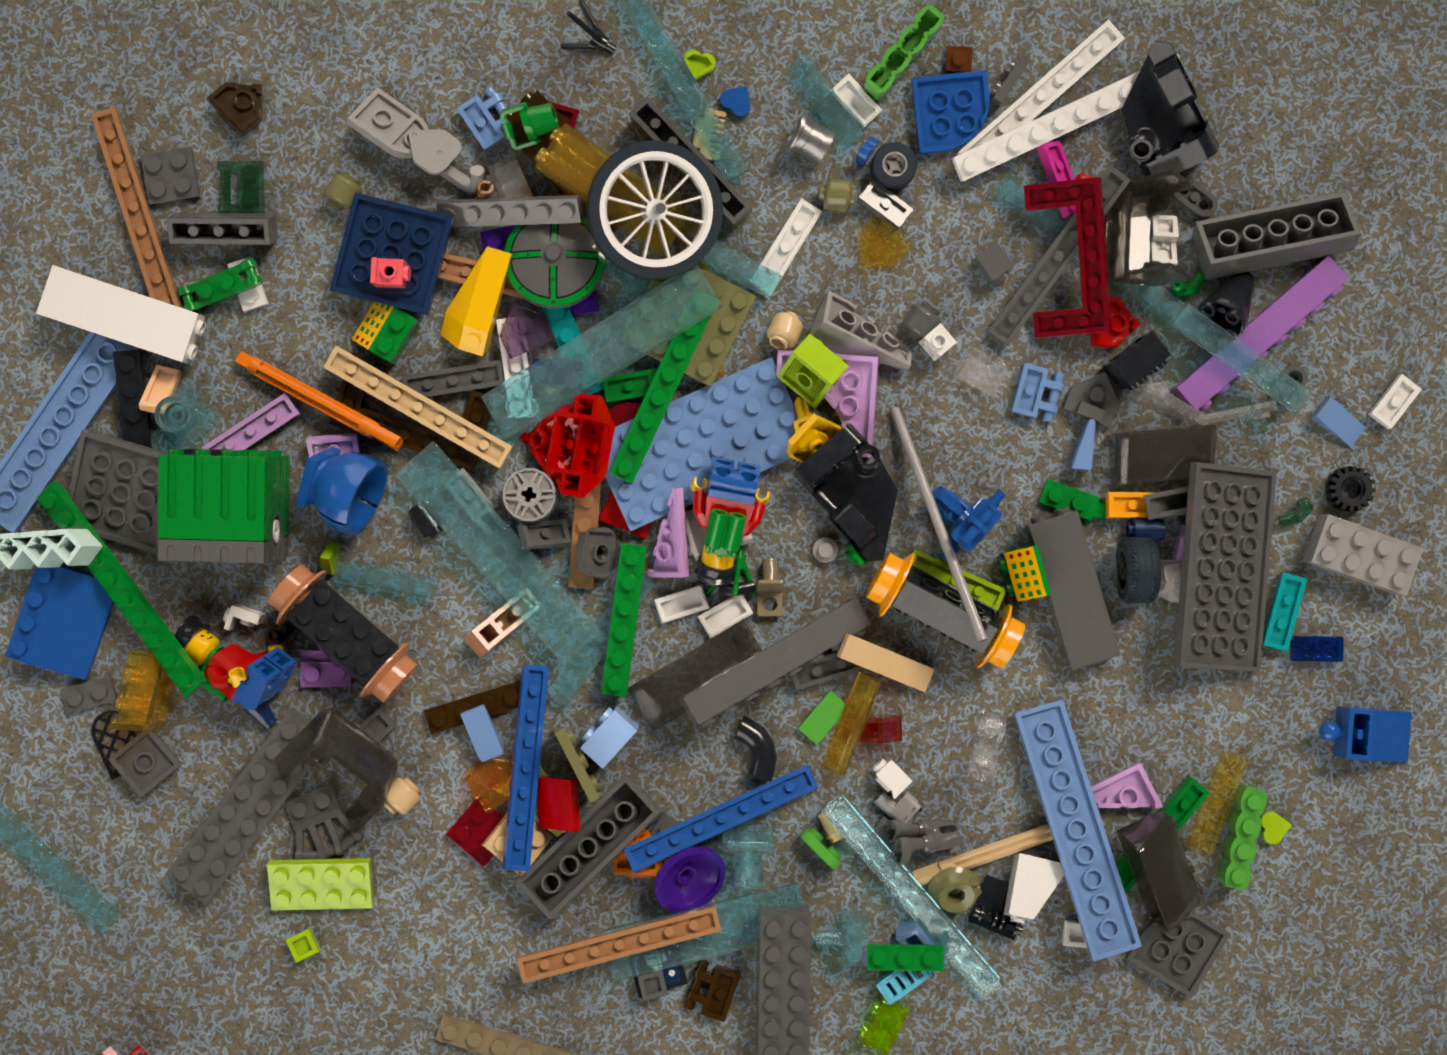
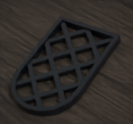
(110, 748)

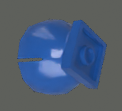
(333, 482)

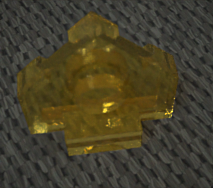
(881, 244)

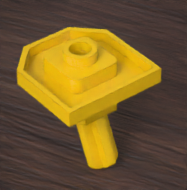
(810, 432)

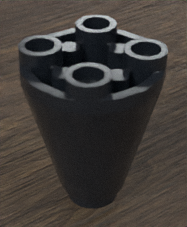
(1231, 303)

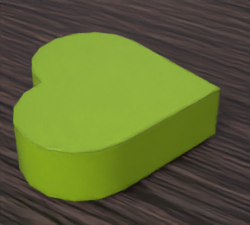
(699, 63)
(330, 557)
(1273, 827)

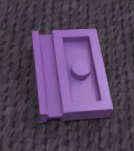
(321, 671)

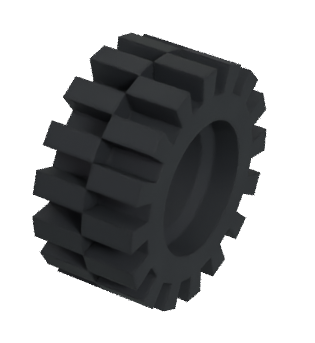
(1364, 488)

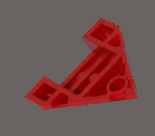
(574, 444)

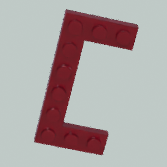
(1088, 199)

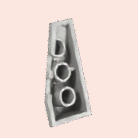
(848, 333)

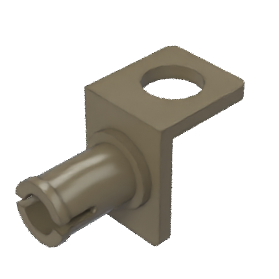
(769, 588)

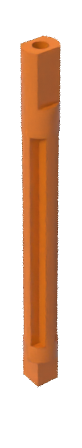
(318, 400)

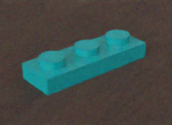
(1284, 611)

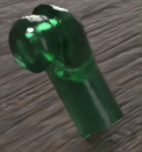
(1298, 516)

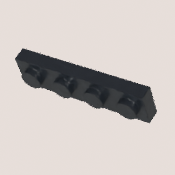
(130, 391)

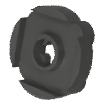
(587, 552)

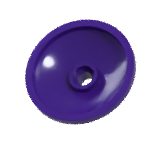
(689, 879)

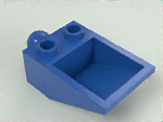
(1369, 734)

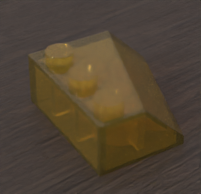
(145, 693)

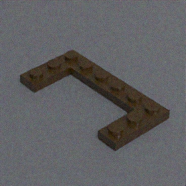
(414, 436)

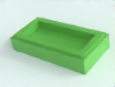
(822, 717)

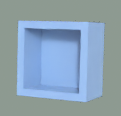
(609, 737)

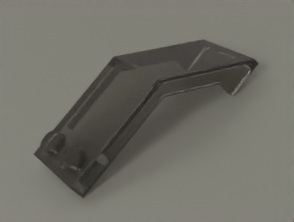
(660, 692)

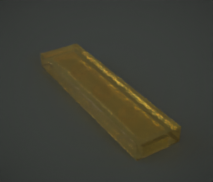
(851, 723)
(1218, 802)

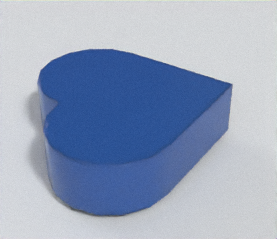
(737, 101)
(866, 151)

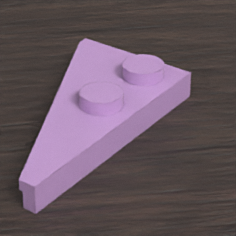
(672, 542)
(1126, 789)

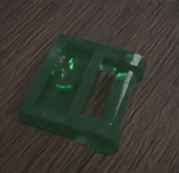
(250, 186)

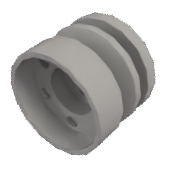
(544, 487)

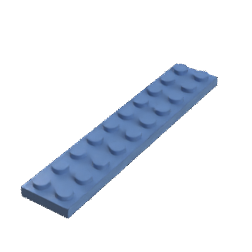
(57, 427)
(1077, 830)

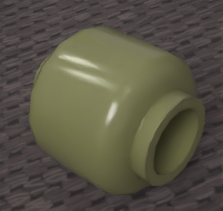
(342, 191)
(837, 195)

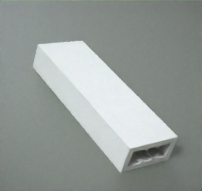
(121, 315)

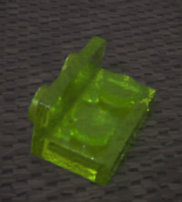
(883, 1025)

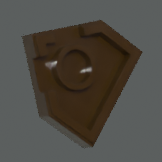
(238, 105)

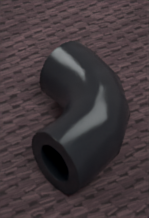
(761, 748)

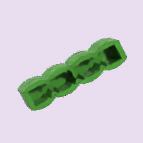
(905, 51)
(1239, 843)

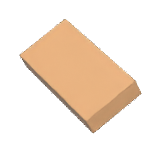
(161, 385)

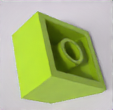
(812, 370)

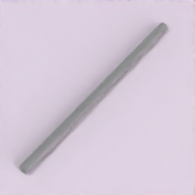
(938, 525)

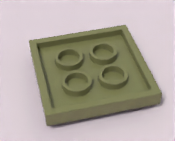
(578, 763)

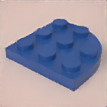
(949, 109)

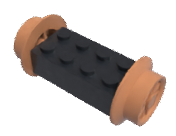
(342, 633)

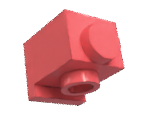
(398, 279)

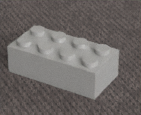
(1363, 554)

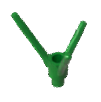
(741, 565)

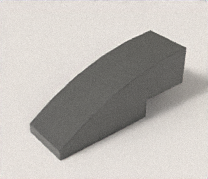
(1166, 503)

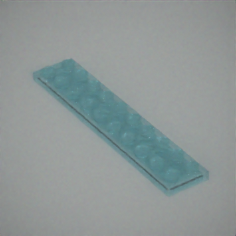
(601, 351)
(498, 552)

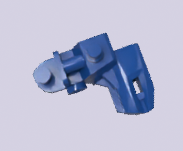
(967, 522)

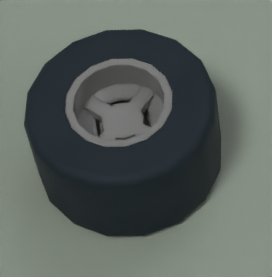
(896, 157)

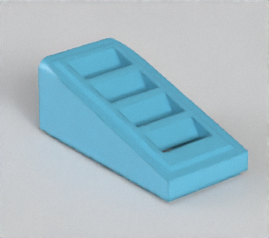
(900, 991)

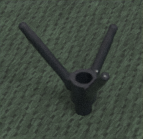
(598, 39)

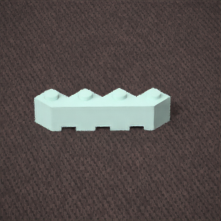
(47, 548)

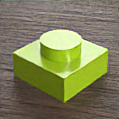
(303, 945)

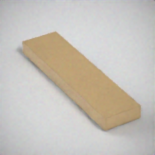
(885, 662)

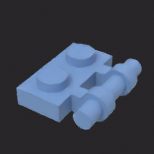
(481, 122)
(1030, 391)

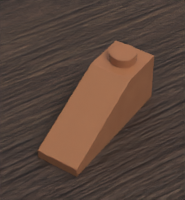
(493, 630)

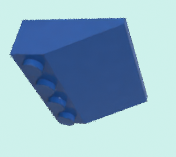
(61, 621)

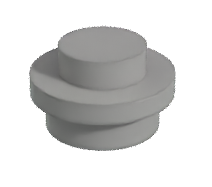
(825, 550)

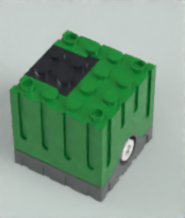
(223, 505)

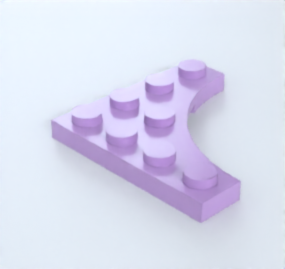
(854, 392)

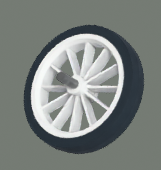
(654, 210)

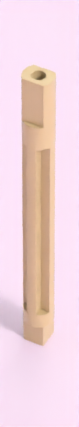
(986, 853)

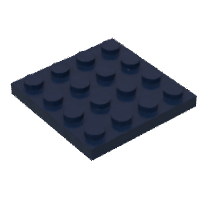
(392, 232)

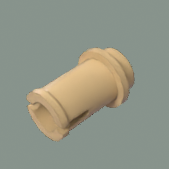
(832, 833)

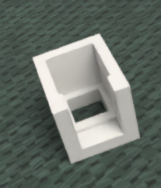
(937, 342)
(891, 776)

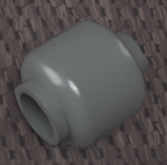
(921, 320)

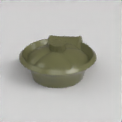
(955, 889)

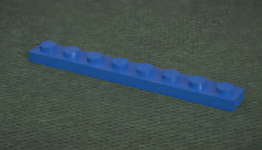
(525, 768)
(720, 819)

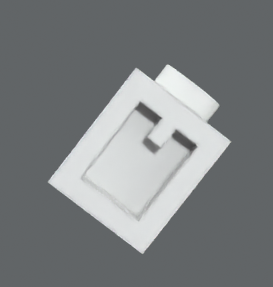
(246, 615)

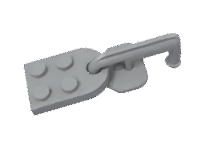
(408, 136)

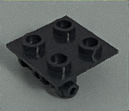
(990, 907)

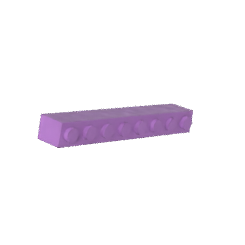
(1264, 330)

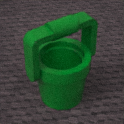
(535, 120)

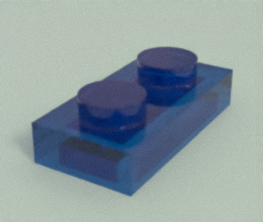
(1317, 648)

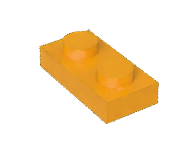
(1125, 504)

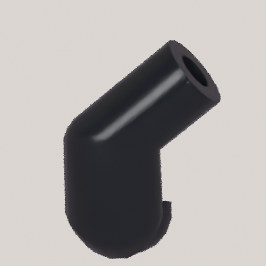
(744, 588)
(280, 632)

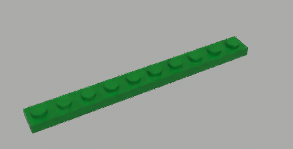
(126, 595)

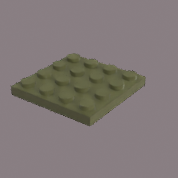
(719, 331)

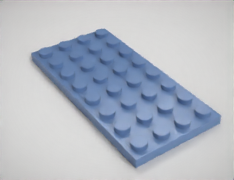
(735, 419)

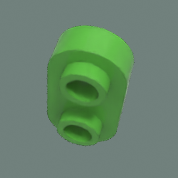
(829, 855)

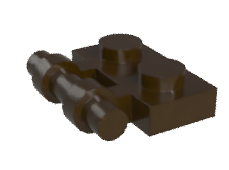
(720, 991)

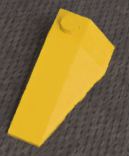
(474, 310)

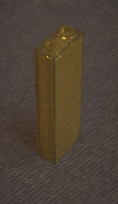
(572, 165)

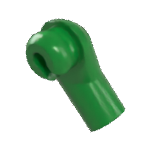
(1188, 288)

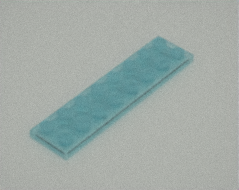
(738, 932)

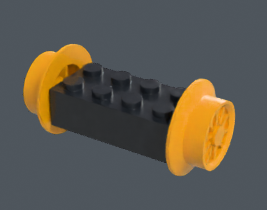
(941, 607)

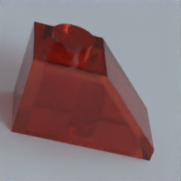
(882, 729)

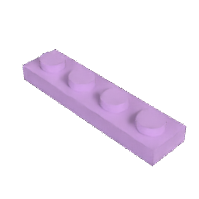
(257, 425)

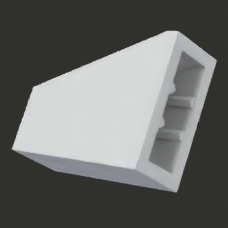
(1030, 886)

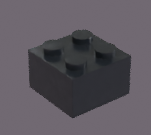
(1137, 360)

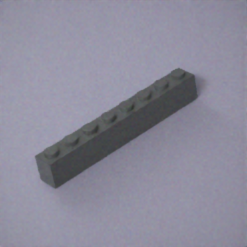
(774, 662)

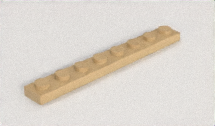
(418, 407)

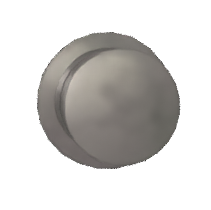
(809, 139)

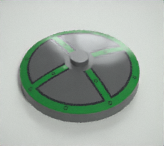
(554, 263)

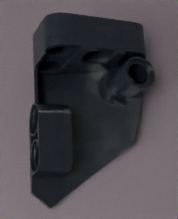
(1166, 116)
(852, 492)

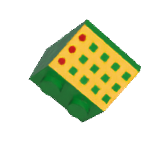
(386, 331)
(1024, 573)

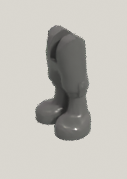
(934, 834)

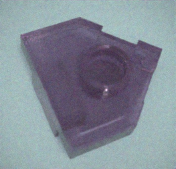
(524, 330)

